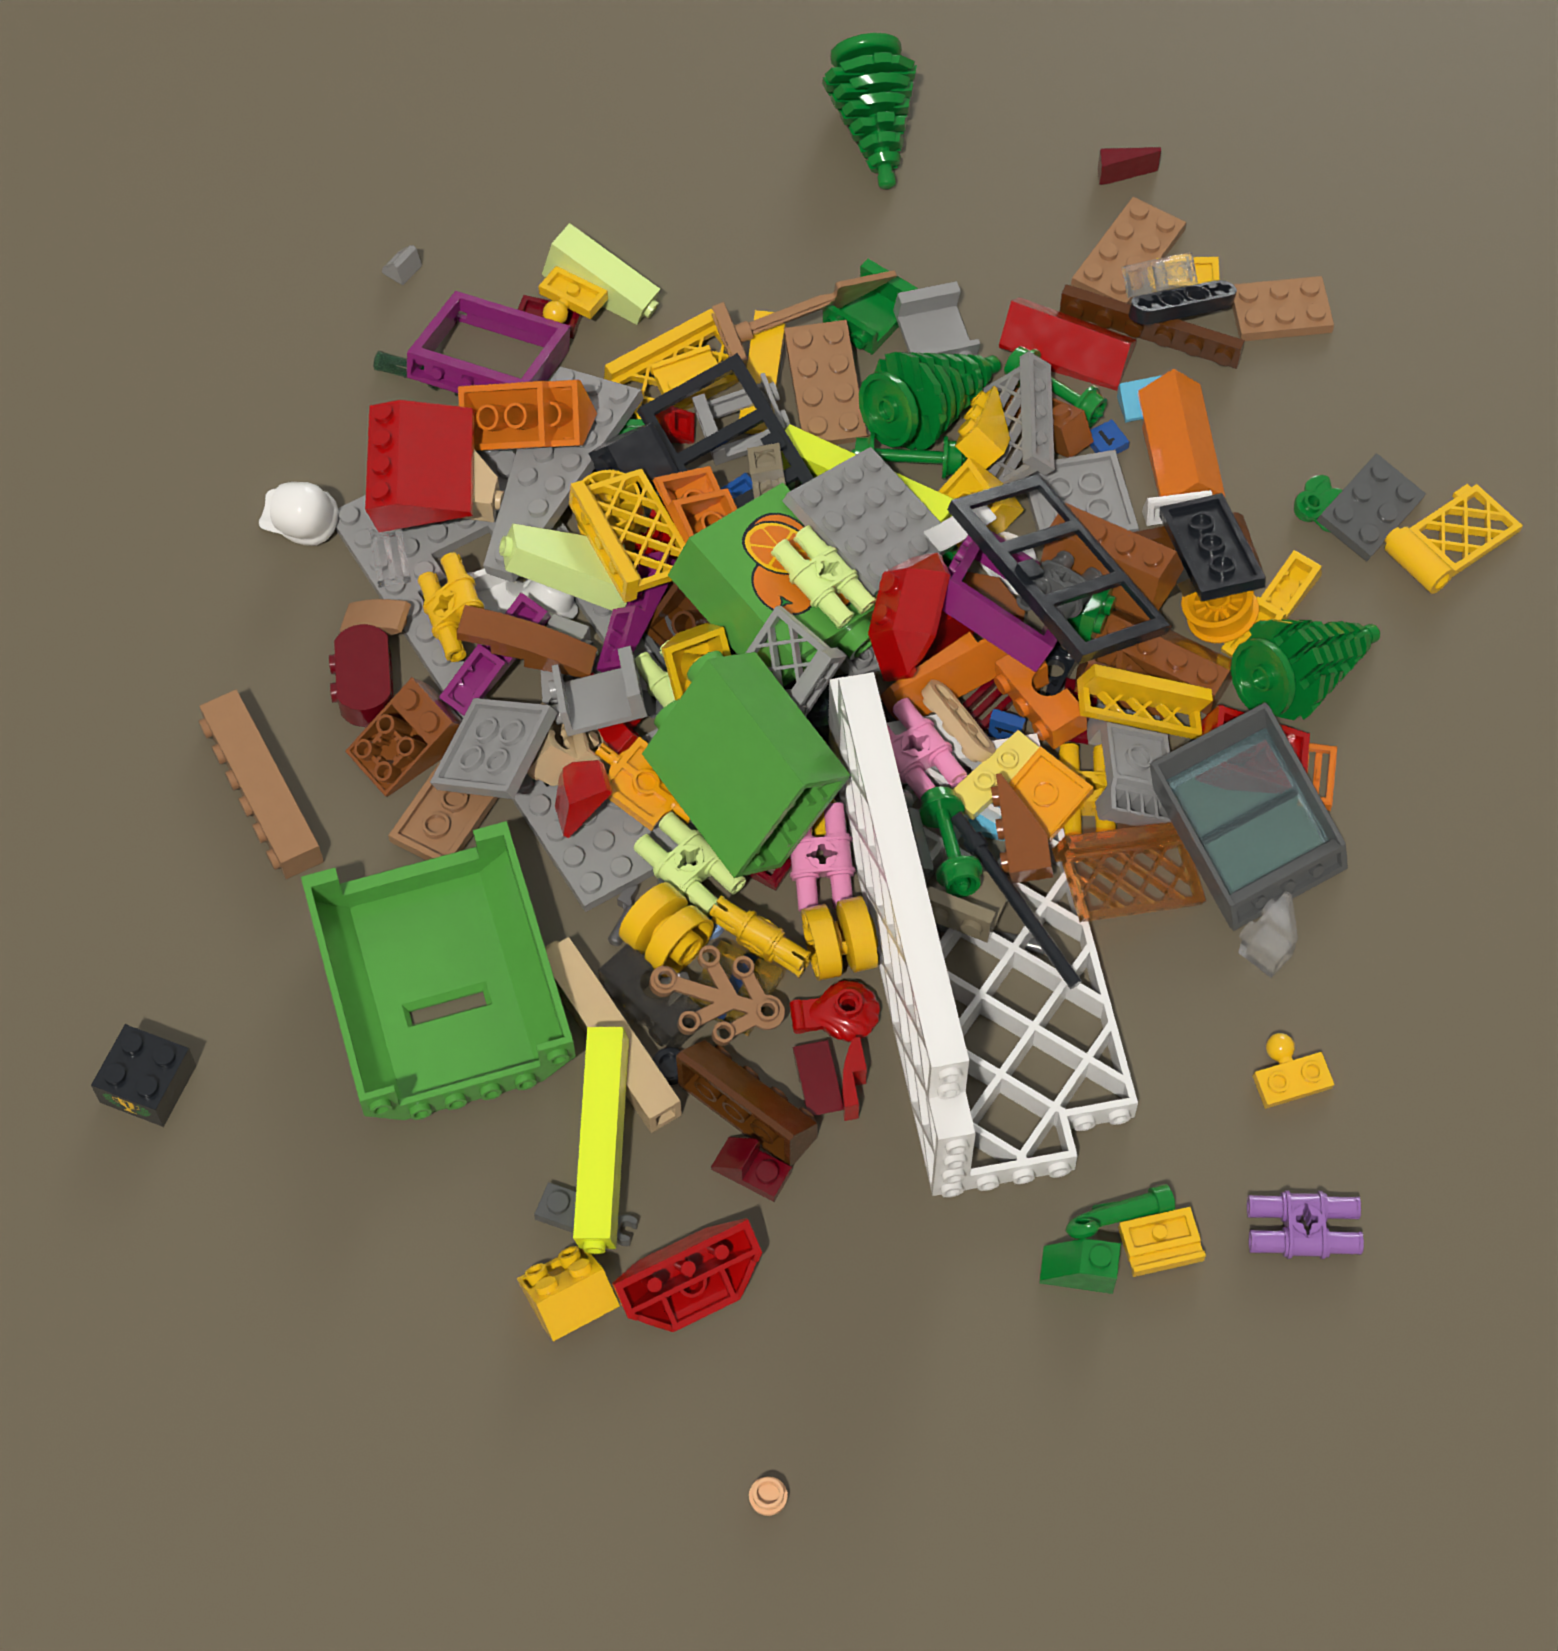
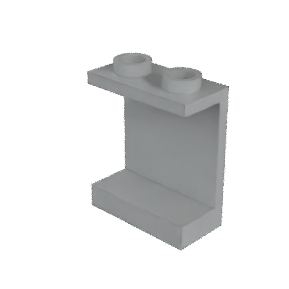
(932, 321)
(599, 698)

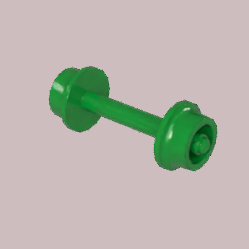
(1090, 401)
(949, 458)
(960, 872)

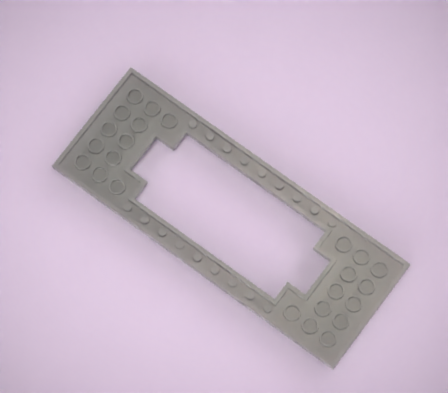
(600, 854)

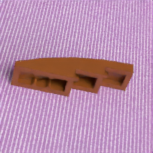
(526, 640)

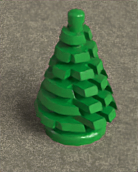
(873, 94)
(921, 395)
(1297, 663)

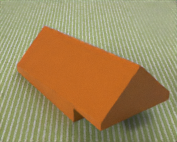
(529, 414)
(1179, 436)
(694, 499)
(959, 667)

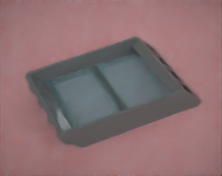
(1248, 815)

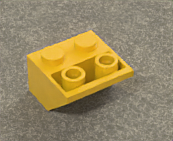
(568, 1291)

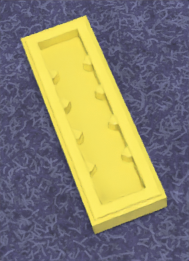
(1007, 760)

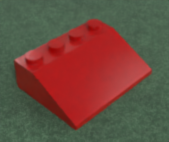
(419, 464)

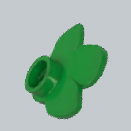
(1315, 499)

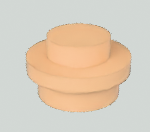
(768, 1496)

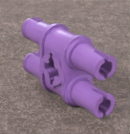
(1315, 1212)

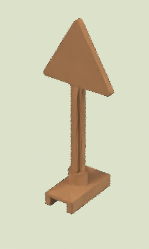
(844, 293)

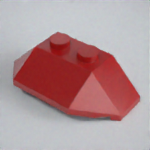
(908, 614)
(690, 1276)

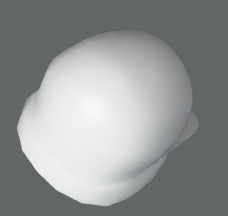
(300, 513)

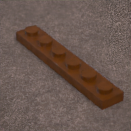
(1173, 333)

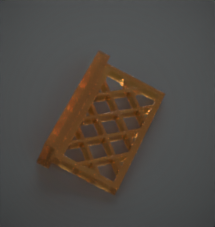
(1117, 844)

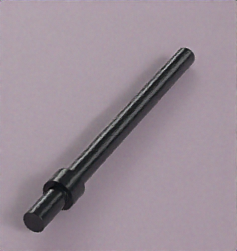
(977, 845)

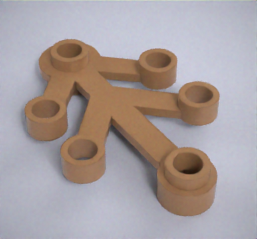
(723, 998)

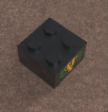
(144, 1075)

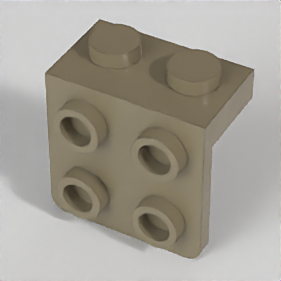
(972, 914)

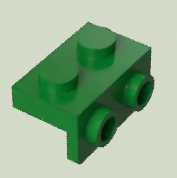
(1093, 615)

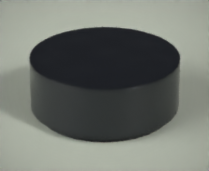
(666, 1062)

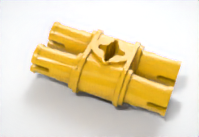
(447, 603)
(1097, 778)
(760, 936)

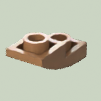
(383, 613)

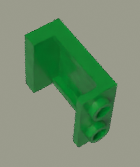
(871, 315)

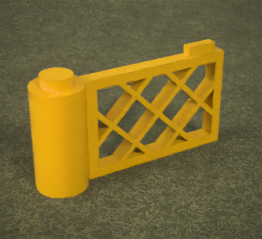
(1426, 557)

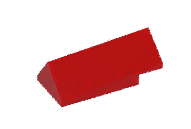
(1068, 343)

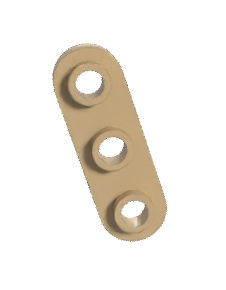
(957, 721)

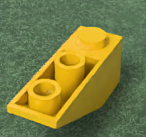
(985, 431)

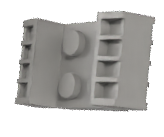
(1127, 762)

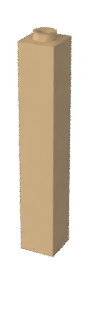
(594, 1008)

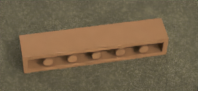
(261, 785)

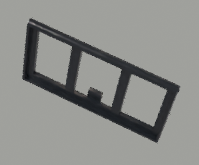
(762, 414)
(1022, 574)

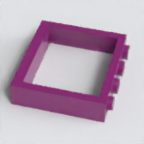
(451, 372)
(987, 617)

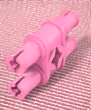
(920, 749)
(837, 866)

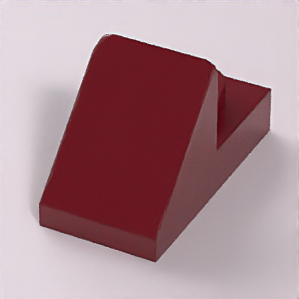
(748, 1166)

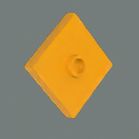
(1050, 791)

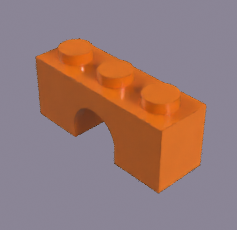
(1052, 717)

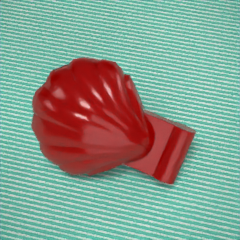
(842, 1012)

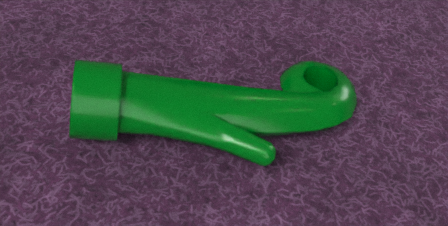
(1156, 1201)

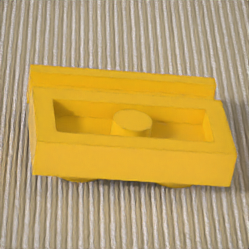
(682, 368)
(1161, 1241)

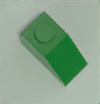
(1081, 1265)

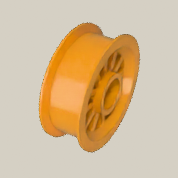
(1220, 618)

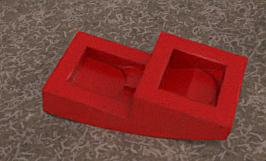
(853, 1075)

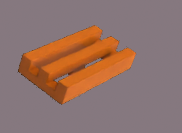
(1319, 750)

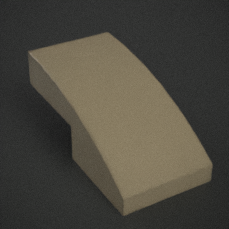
(765, 468)

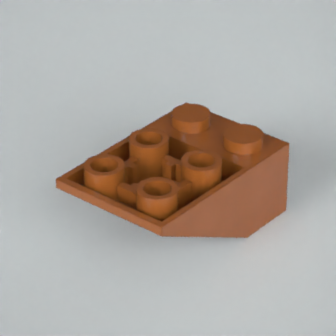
(405, 737)

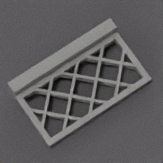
(1034, 419)
(818, 671)

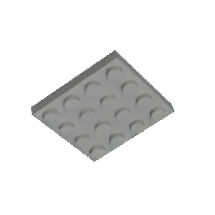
(865, 516)

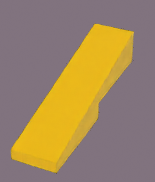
(764, 357)
(1283, 593)

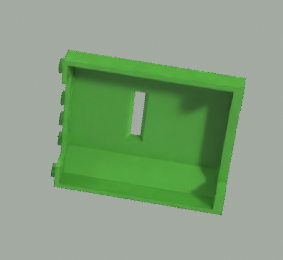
(427, 940)

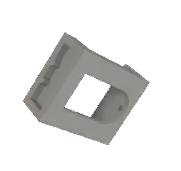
(709, 410)

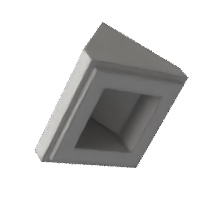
(403, 265)

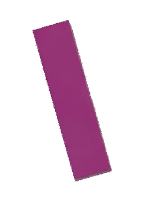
(630, 622)
(484, 669)

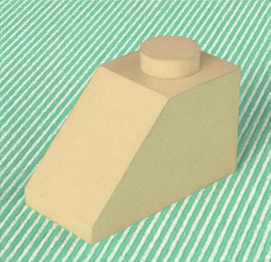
(486, 492)

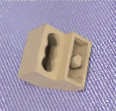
(560, 750)

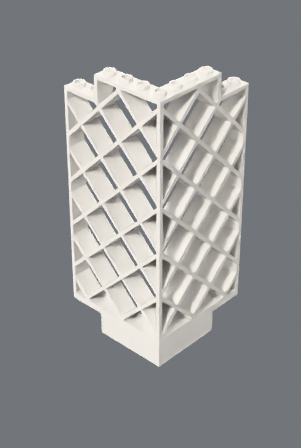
(923, 991)

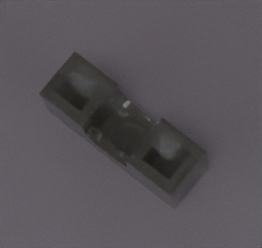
(625, 980)

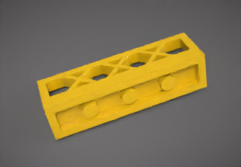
(1143, 690)

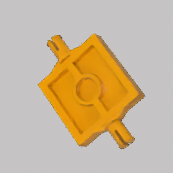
(637, 786)

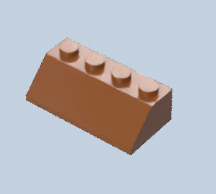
(1146, 562)
(1175, 658)

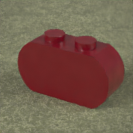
(362, 673)

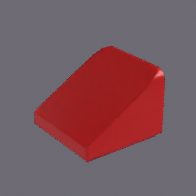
(677, 424)

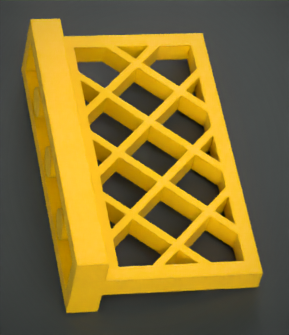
(668, 345)
(605, 536)

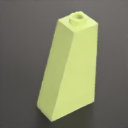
(628, 291)
(560, 562)

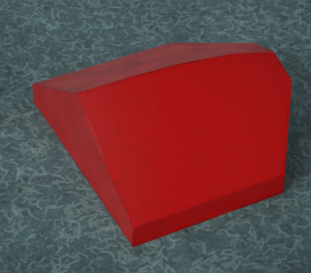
(579, 793)

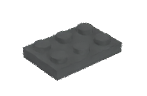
(1371, 507)

